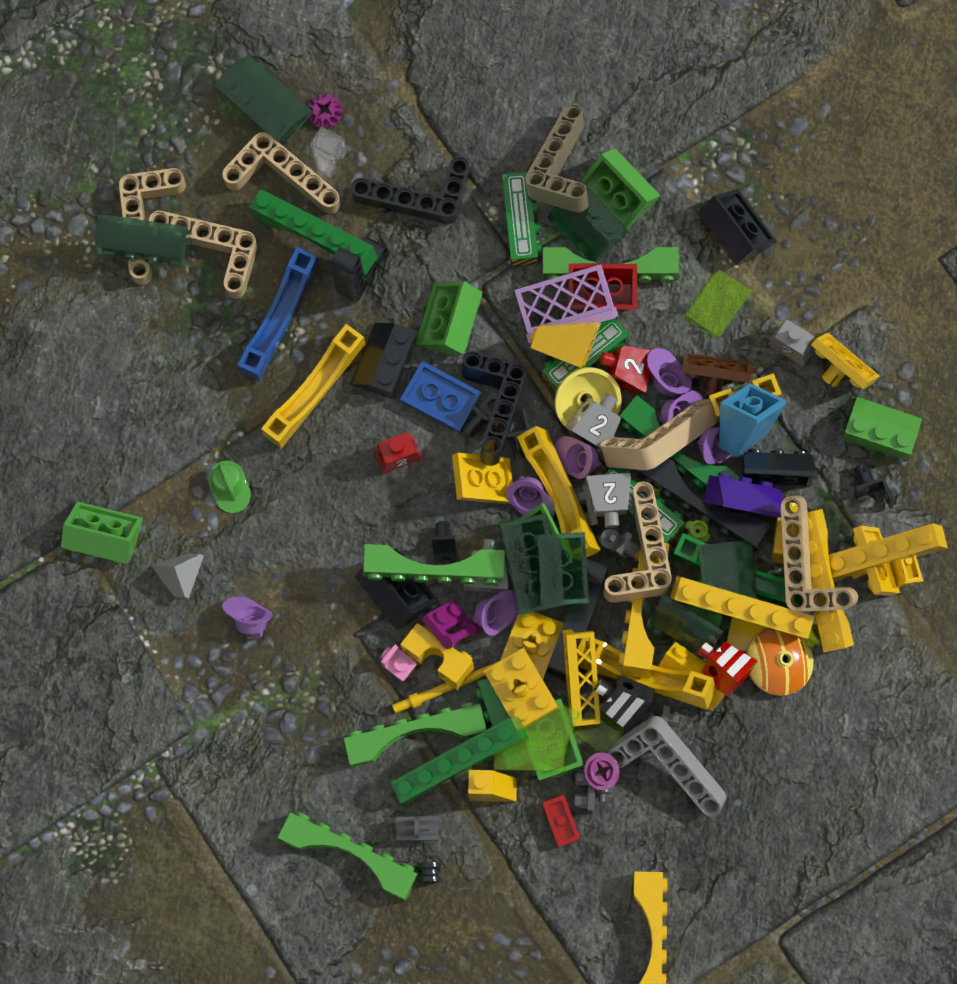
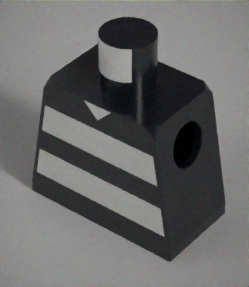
(624, 700)

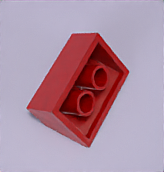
(620, 281)

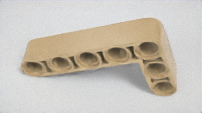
(284, 169)
(136, 197)
(212, 241)
(662, 443)
(649, 549)
(802, 564)

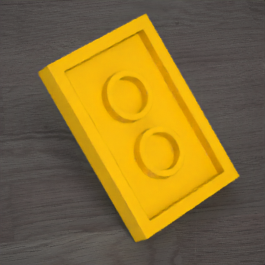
(843, 363)
(481, 482)
(881, 578)
(538, 637)
(521, 688)

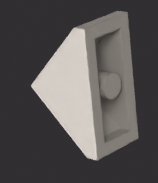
(179, 573)

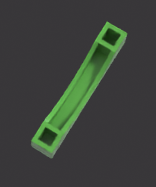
(658, 264)
(385, 562)
(368, 746)
(305, 835)

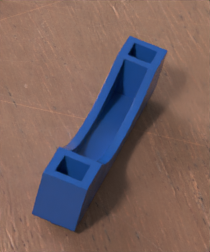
(291, 290)

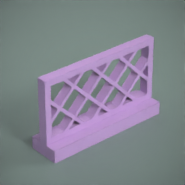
(597, 314)

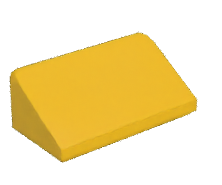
(907, 571)

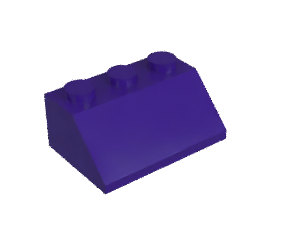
(743, 494)

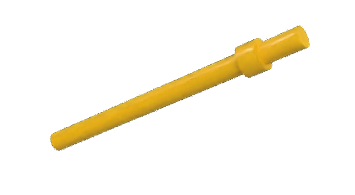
(415, 700)

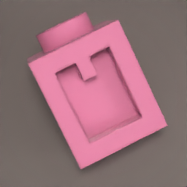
(398, 663)

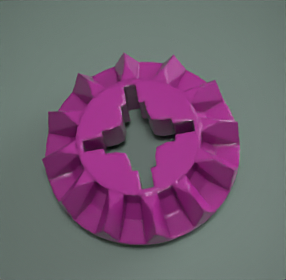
(325, 120)
(610, 775)

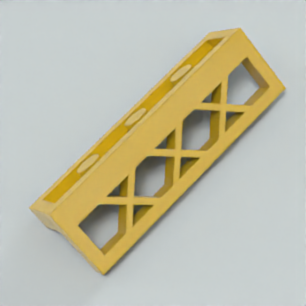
(573, 674)

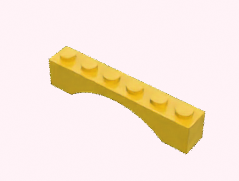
(330, 367)
(547, 464)
(886, 550)
(742, 607)
(832, 624)
(639, 650)
(679, 685)
(649, 895)

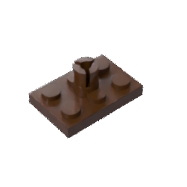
(716, 370)

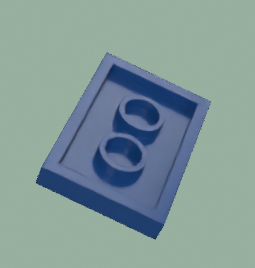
(440, 396)

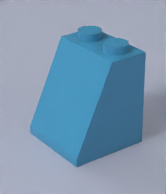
(747, 418)

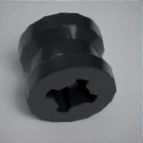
(429, 872)

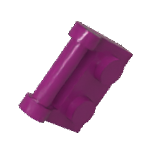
(446, 618)

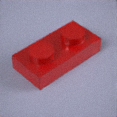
(561, 821)

